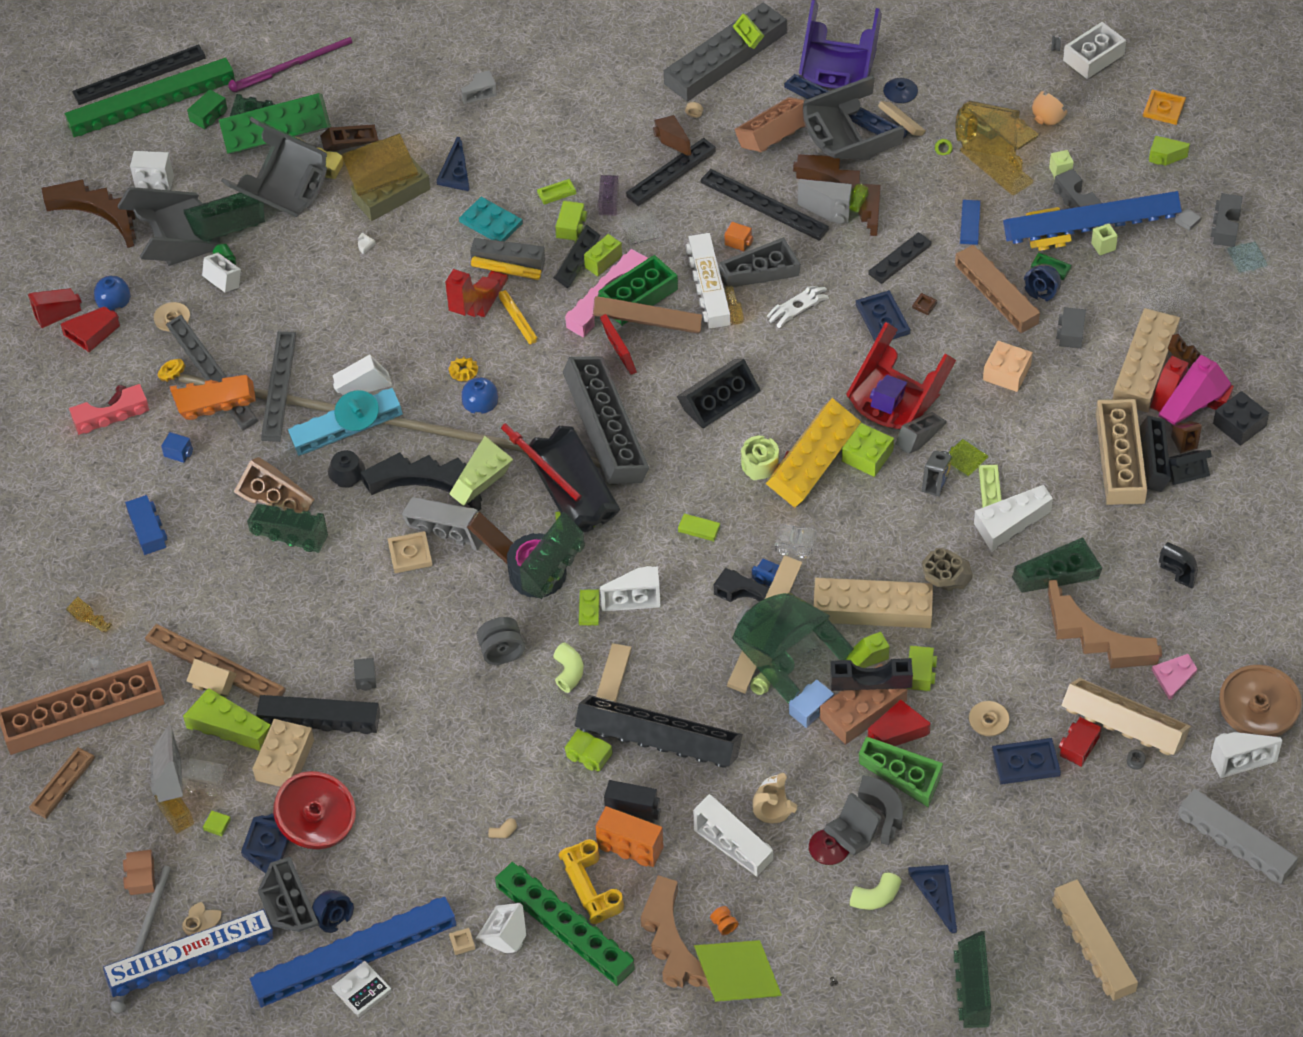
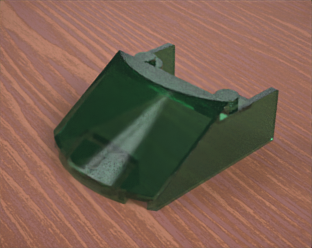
(777, 626)

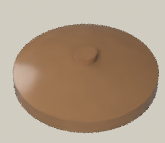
(1260, 701)

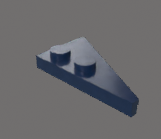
(454, 169)
(936, 887)

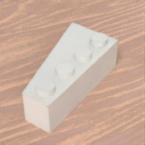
(1011, 516)
(731, 835)

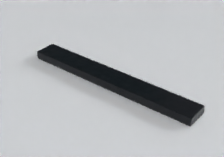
(138, 74)
(765, 204)

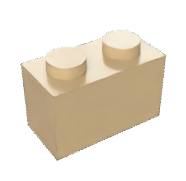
(210, 676)

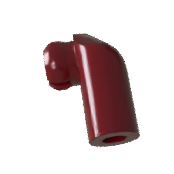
(117, 395)

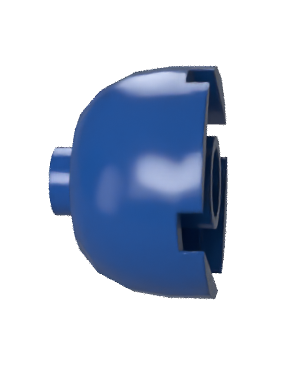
(111, 293)
(479, 395)

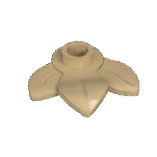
(202, 918)

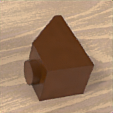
(1186, 436)

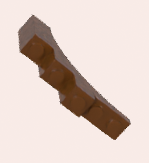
(77, 196)

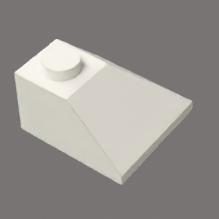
(504, 928)

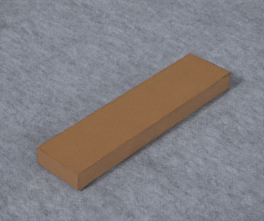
(61, 782)

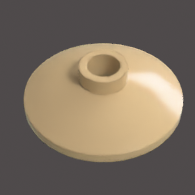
(168, 312)
(989, 711)

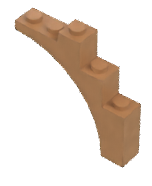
(667, 943)

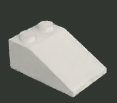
(632, 591)
(1243, 752)

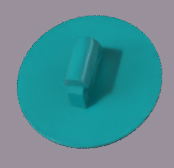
(356, 410)

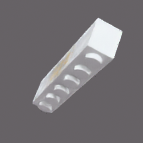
(709, 280)

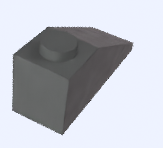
(919, 432)

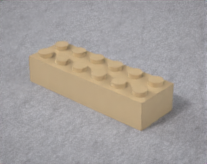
(1146, 358)
(1121, 452)
(875, 602)
(1125, 716)

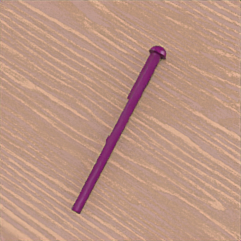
(267, 74)

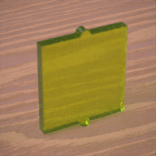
(966, 457)

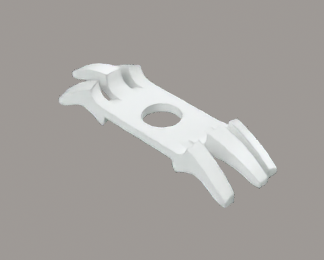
(789, 311)

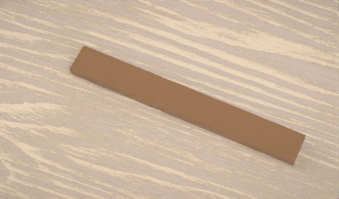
(189, 651)

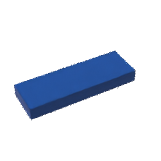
(970, 222)

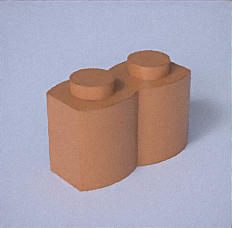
(140, 872)

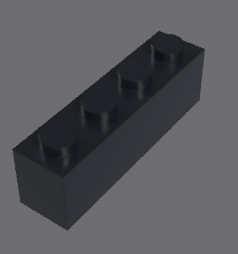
(1155, 453)

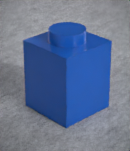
(177, 447)

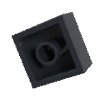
(1241, 418)

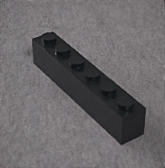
(321, 713)

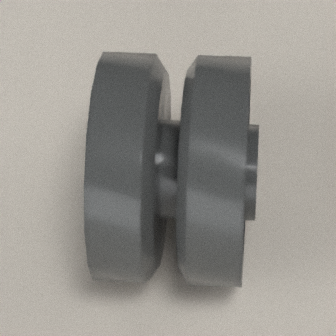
(500, 640)

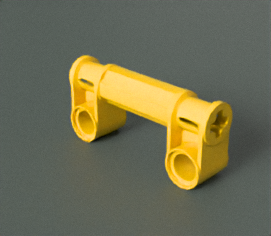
(575, 865)

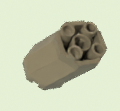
(946, 569)

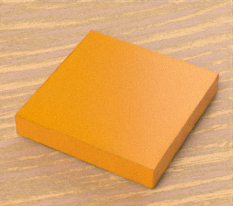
(1164, 107)

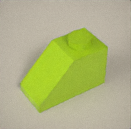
(1167, 151)
(870, 651)

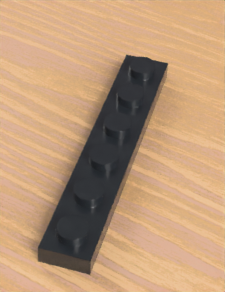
(670, 172)

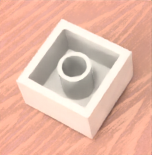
(152, 170)

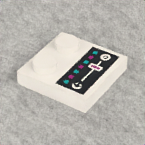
(361, 989)

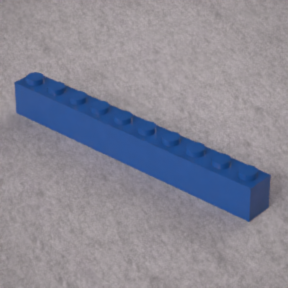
(1092, 216)
(351, 951)

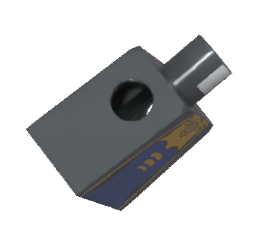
(939, 464)

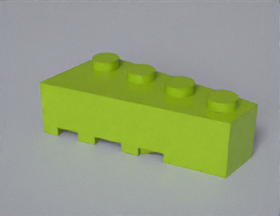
(226, 720)

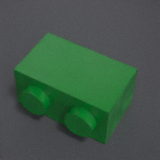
(207, 109)

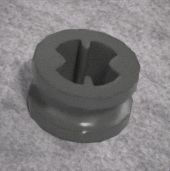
(1056, 43)
(1136, 753)

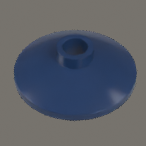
(900, 90)

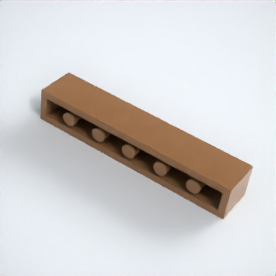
(997, 288)

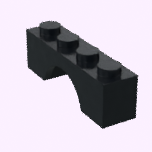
(732, 586)
(893, 675)

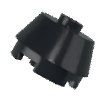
(345, 468)

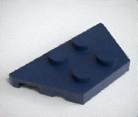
(264, 842)

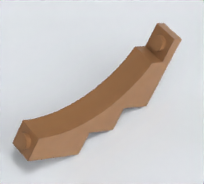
(1121, 649)

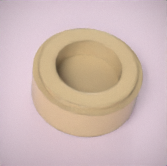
(694, 109)

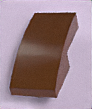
(1180, 350)

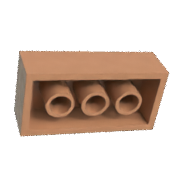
(771, 125)
(856, 710)

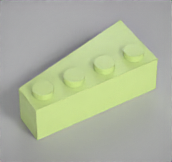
(482, 470)

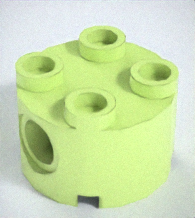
(759, 457)

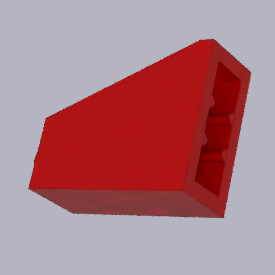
(54, 305)
(91, 327)
(1169, 380)
(899, 725)

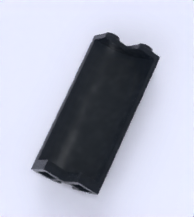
(572, 462)

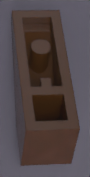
(672, 134)
(348, 136)

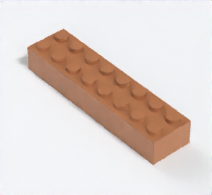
(80, 707)

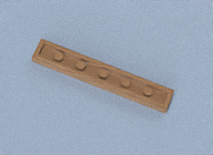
(647, 314)

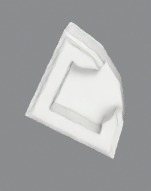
(365, 243)

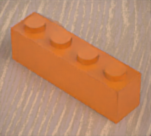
(213, 396)

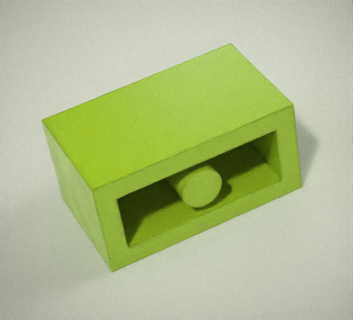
(570, 220)
(603, 255)
(922, 666)

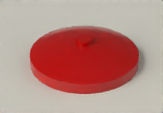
(314, 810)

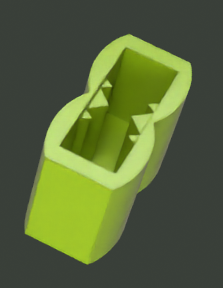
(588, 750)

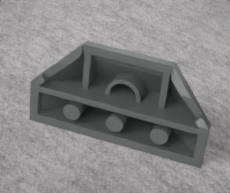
(286, 898)

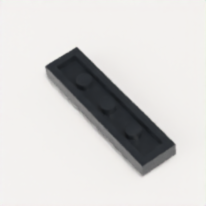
(575, 258)
(899, 258)

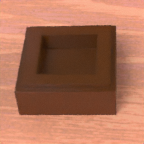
(924, 304)

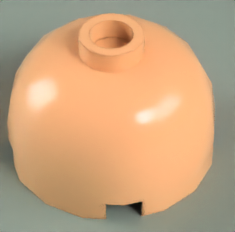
(1048, 109)

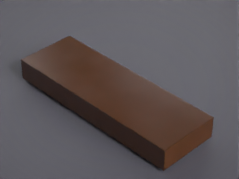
(490, 535)

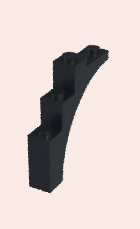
(399, 471)

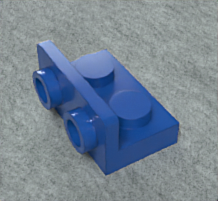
(765, 572)

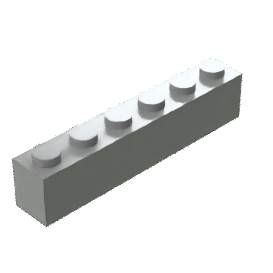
(1237, 836)

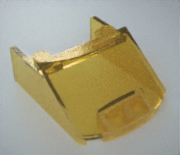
(991, 139)

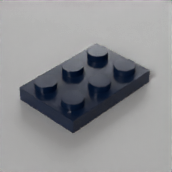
(881, 309)
(1026, 761)

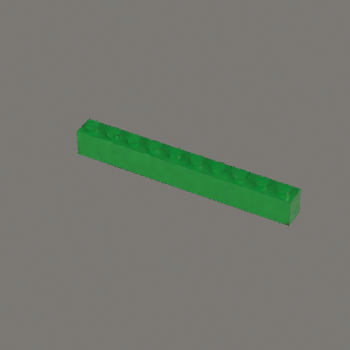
(149, 97)

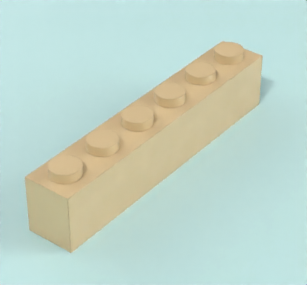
(1095, 940)

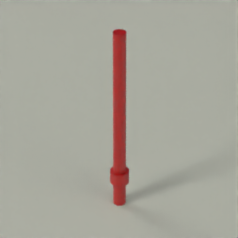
(518, 440)

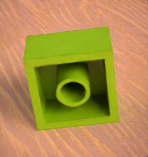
(867, 449)

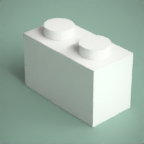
(221, 272)

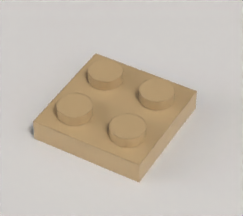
(409, 552)

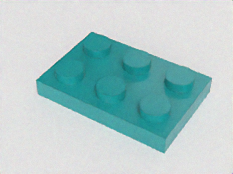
(490, 220)

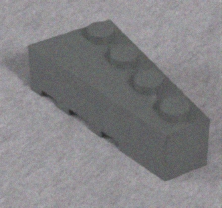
(760, 265)

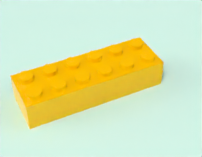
(813, 452)

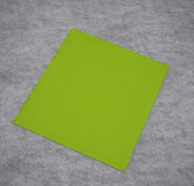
(737, 970)

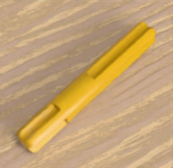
(506, 268)
(518, 317)

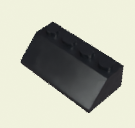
(719, 392)

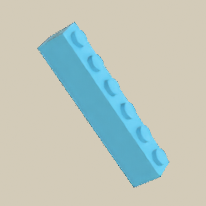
(325, 429)

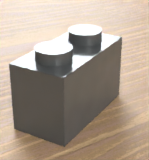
(1072, 327)

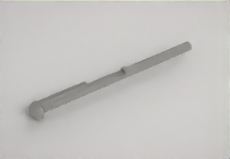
(118, 1006)

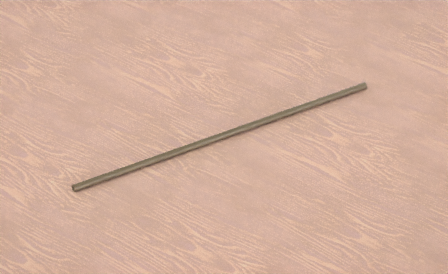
(397, 421)

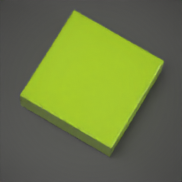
(216, 823)

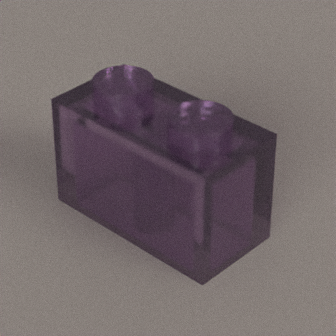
(608, 195)

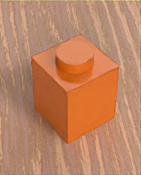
(738, 236)

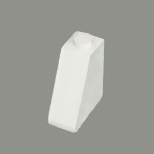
(362, 375)

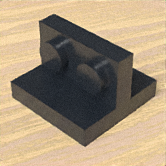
(1189, 466)

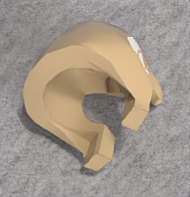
(771, 802)

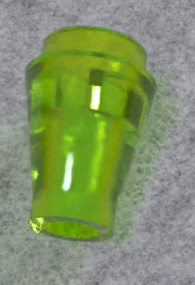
(858, 196)

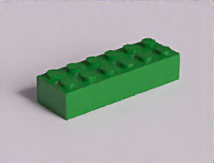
(294, 117)

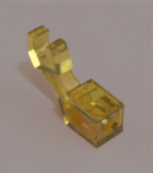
(735, 307)
(84, 613)

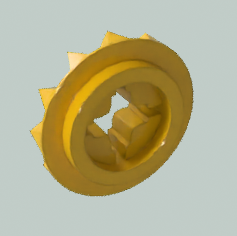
(171, 370)
(464, 374)

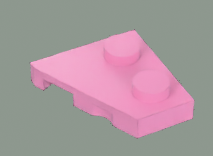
(1174, 674)

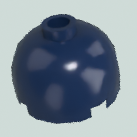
(1042, 278)
(332, 906)

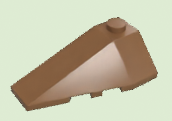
(270, 486)

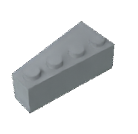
(442, 519)

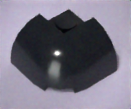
(1180, 563)

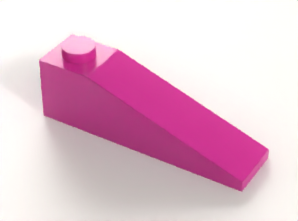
(1198, 387)

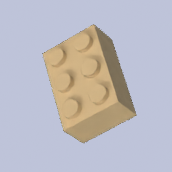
(283, 752)

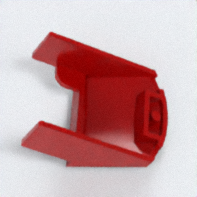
(880, 363)

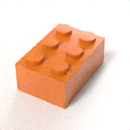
(629, 837)

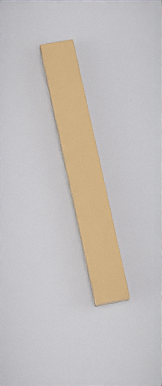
(782, 583)

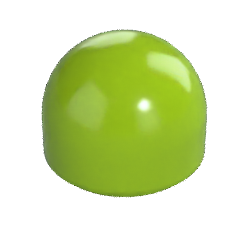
(943, 141)

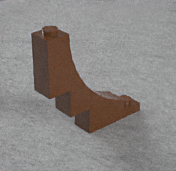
(828, 170)

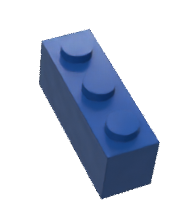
(146, 524)

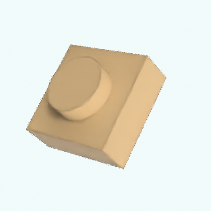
(462, 941)

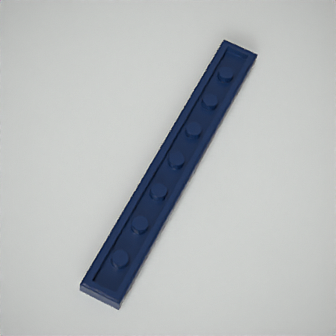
(862, 118)

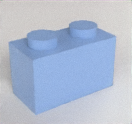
(806, 706)

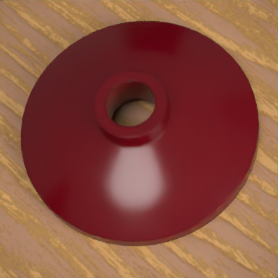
(826, 853)

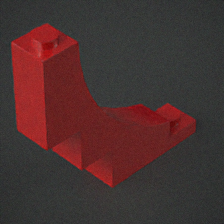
(473, 299)

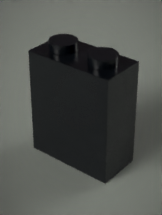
(633, 800)

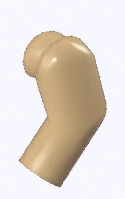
(505, 830)

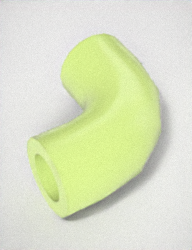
(572, 665)
(878, 896)

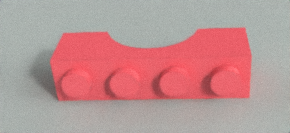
(89, 418)

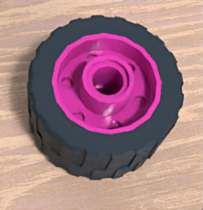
(517, 555)

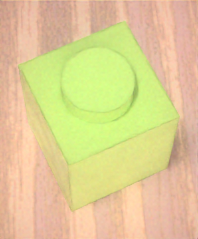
(1060, 162)
(1104, 239)

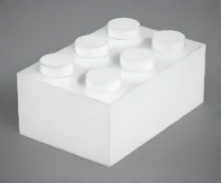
(1094, 50)

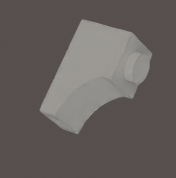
(480, 88)

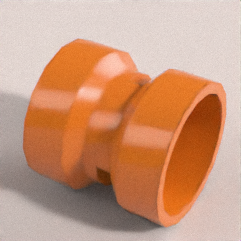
(724, 920)

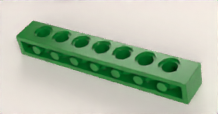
(614, 970)

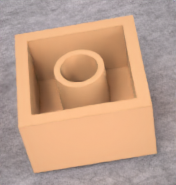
(1007, 366)

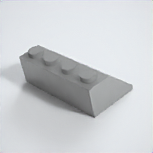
(166, 768)

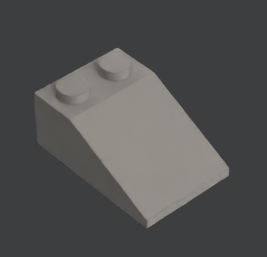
(826, 199)

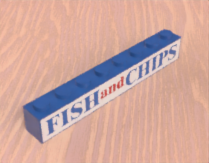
(188, 953)

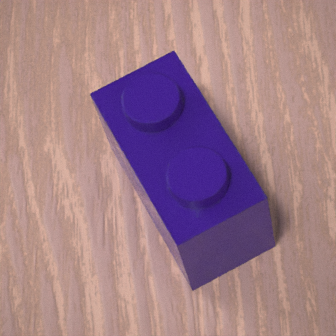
(888, 394)

